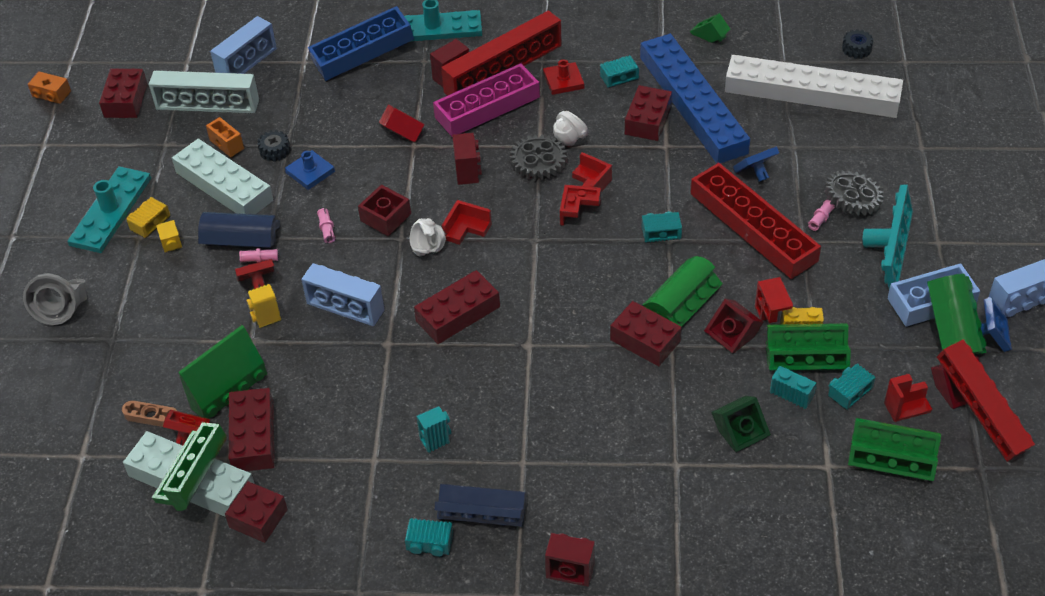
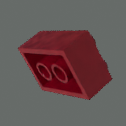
(123, 93)
(648, 113)
(645, 333)

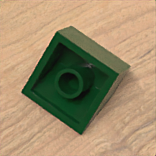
(741, 422)

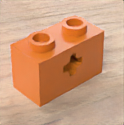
(49, 87)
(225, 137)

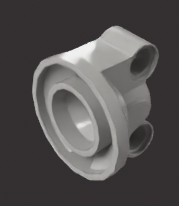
(48, 307)

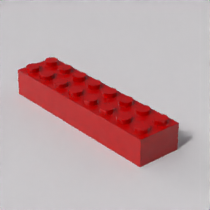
(515, 47)
(755, 220)

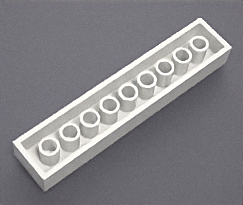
(814, 86)

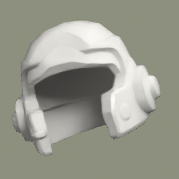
(569, 128)
(426, 237)

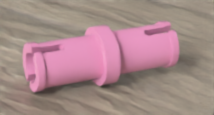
(821, 215)
(326, 225)
(258, 255)

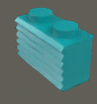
(619, 71)
(661, 226)
(851, 386)
(792, 387)
(434, 428)
(429, 537)

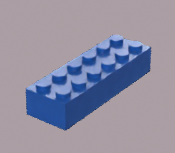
(361, 43)

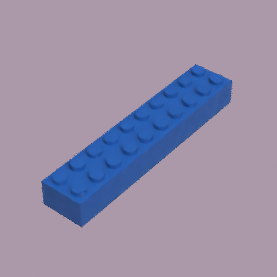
(695, 99)

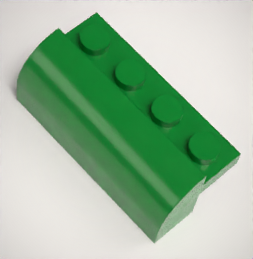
(685, 290)
(956, 312)
(808, 346)
(894, 449)
(190, 466)

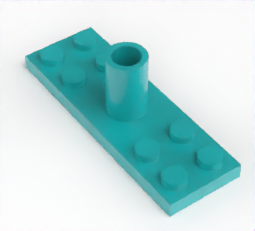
(437, 25)
(109, 209)
(893, 238)

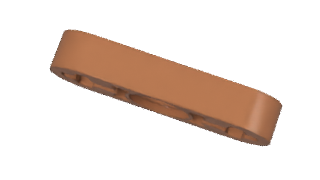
(144, 408)

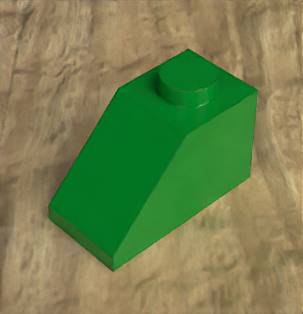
(711, 29)

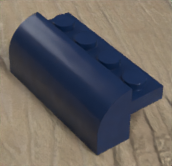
(237, 229)
(481, 505)

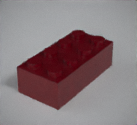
(457, 307)
(251, 429)

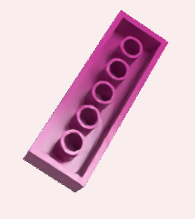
(486, 99)

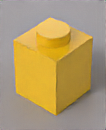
(169, 236)

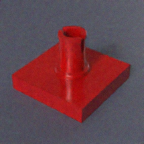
(563, 77)
(255, 272)
(183, 423)

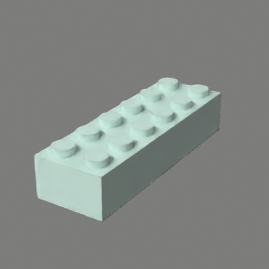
(204, 91)
(222, 178)
(154, 456)

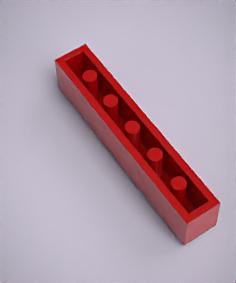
(985, 400)

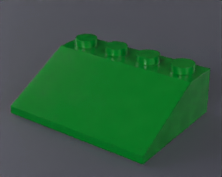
(222, 369)

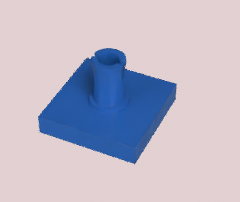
(756, 162)
(309, 169)
(996, 324)

